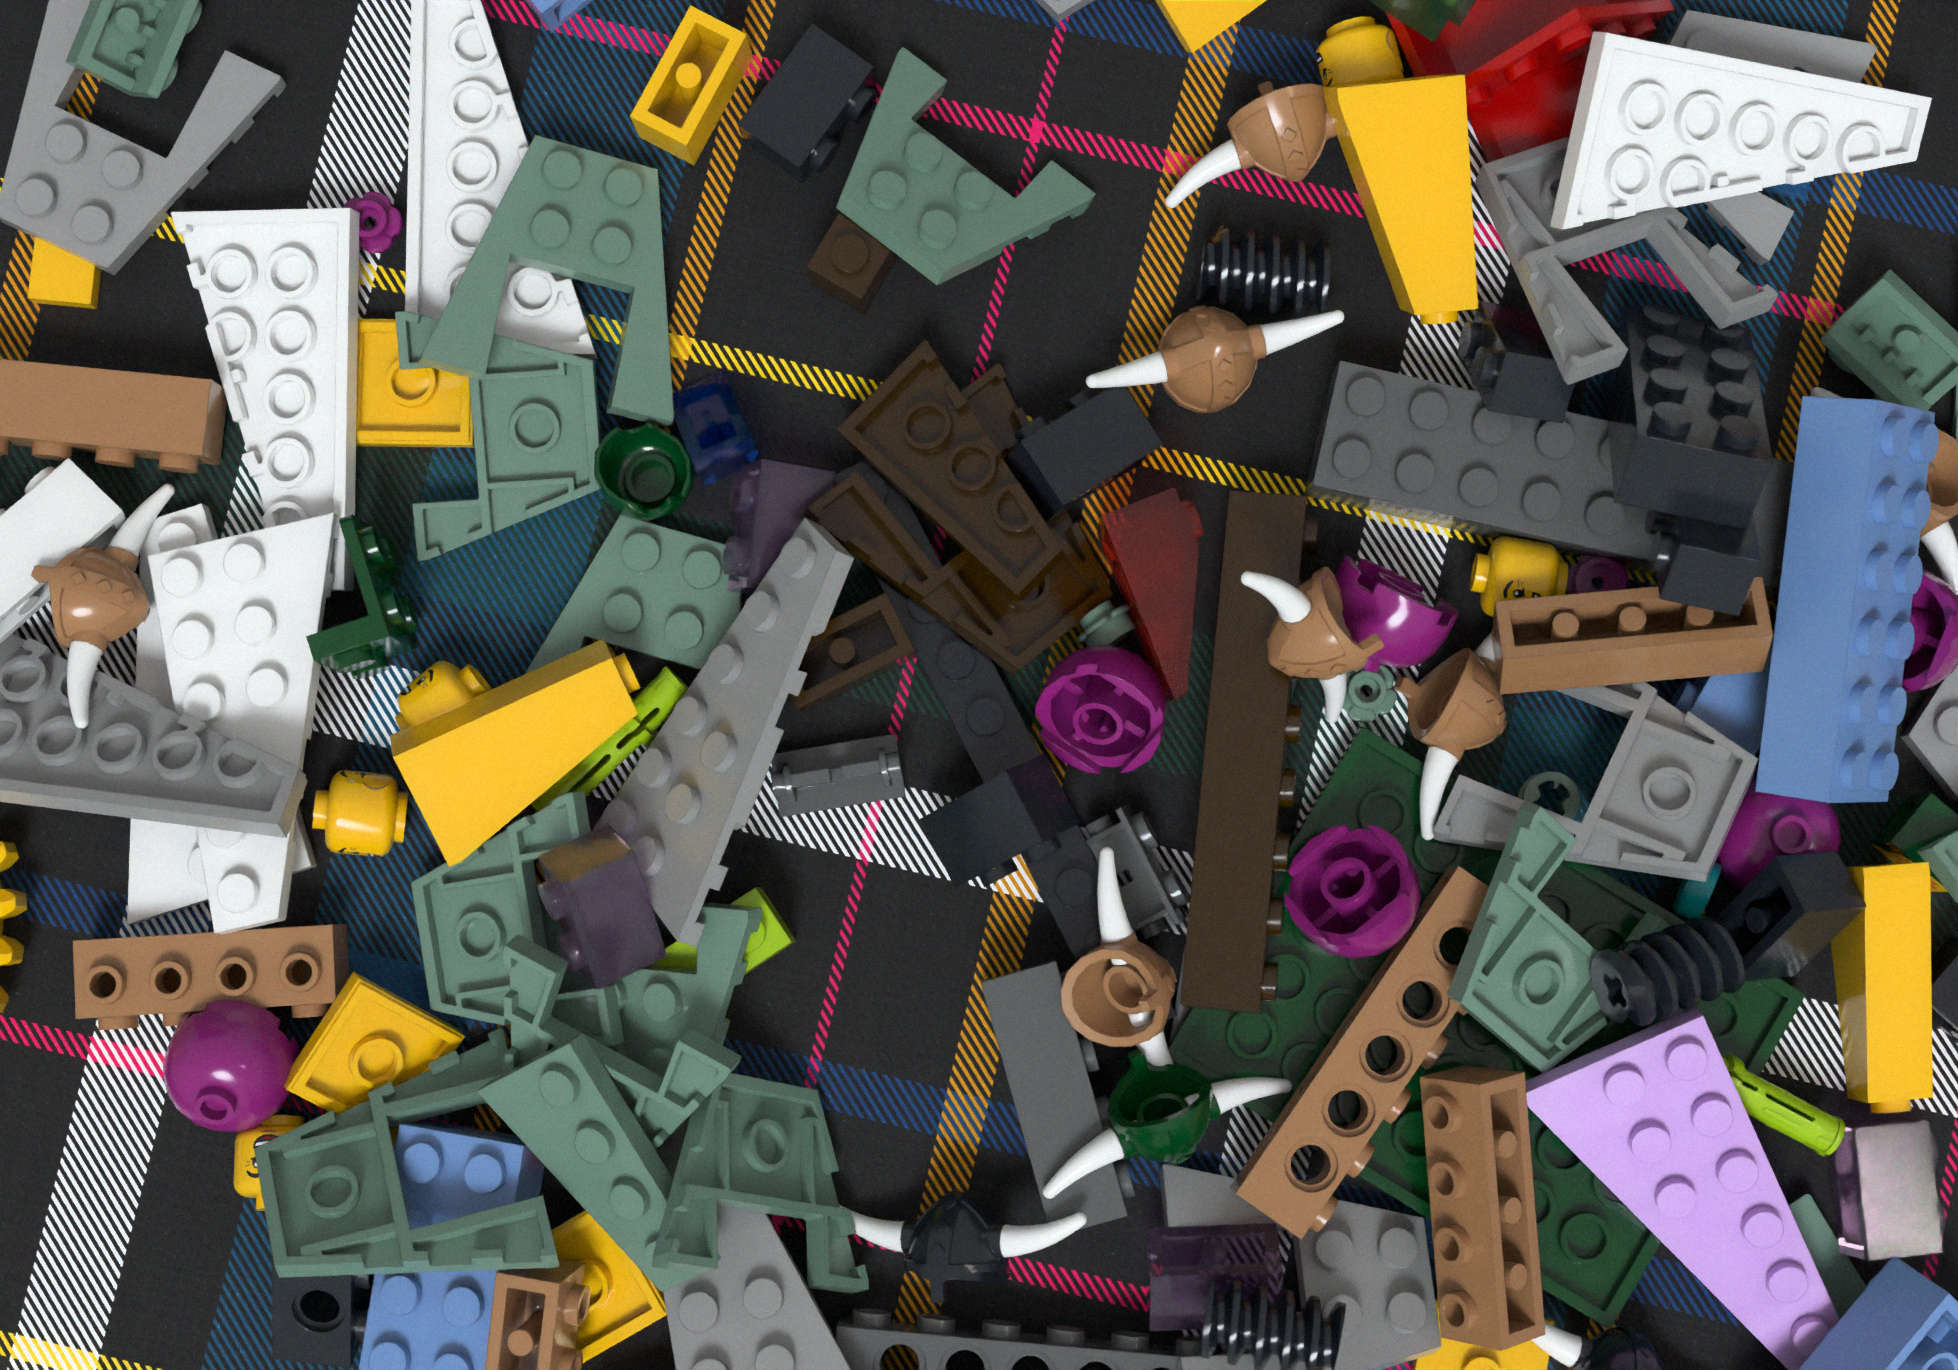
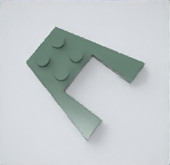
(586, 222)
(648, 595)
(340, 1198)

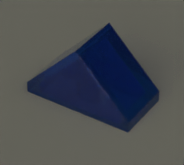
(713, 429)

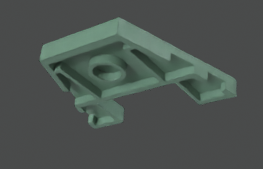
(932, 201)
(531, 437)
(482, 904)
(1522, 964)
(665, 1000)
(655, 1101)
(761, 1152)

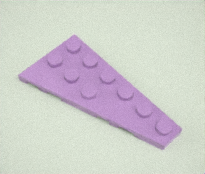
(1681, 1153)

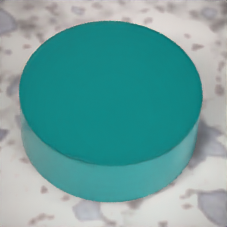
(1694, 895)

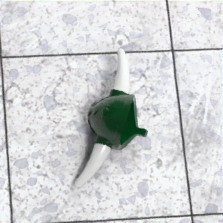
(1160, 1116)

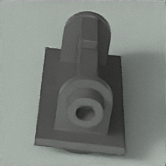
(837, 775)
(1152, 890)

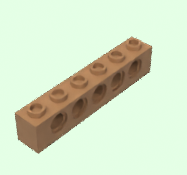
(1342, 1065)

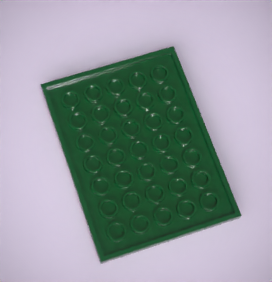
(1586, 1235)

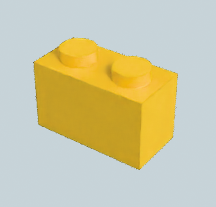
(692, 85)

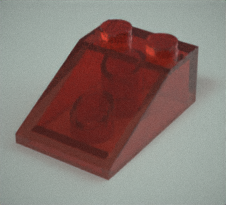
(1155, 567)

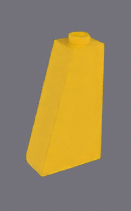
(1414, 182)
(512, 744)
(1887, 987)

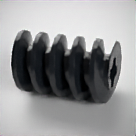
(1264, 270)
(1667, 971)
(1270, 1329)

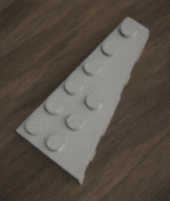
(722, 734)
(131, 755)
(750, 1308)

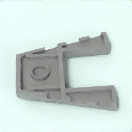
(93, 187)
(1521, 203)
(1657, 805)
(1358, 1258)

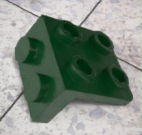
(386, 632)

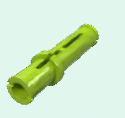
(653, 707)
(1785, 1111)

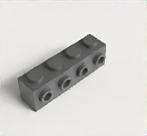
(1052, 1090)

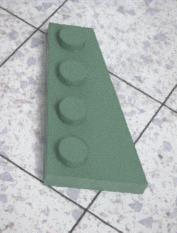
(592, 1145)

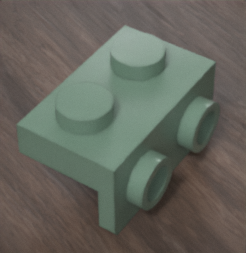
(133, 42)
(1895, 345)

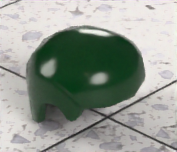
(643, 472)

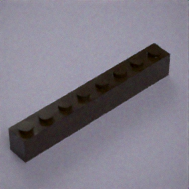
(1245, 766)

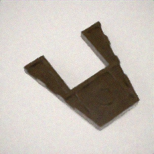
(962, 590)

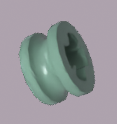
(1566, 807)

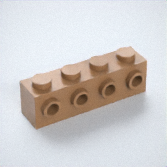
(111, 415)
(1623, 639)
(186, 971)
(1482, 1206)
(537, 1318)

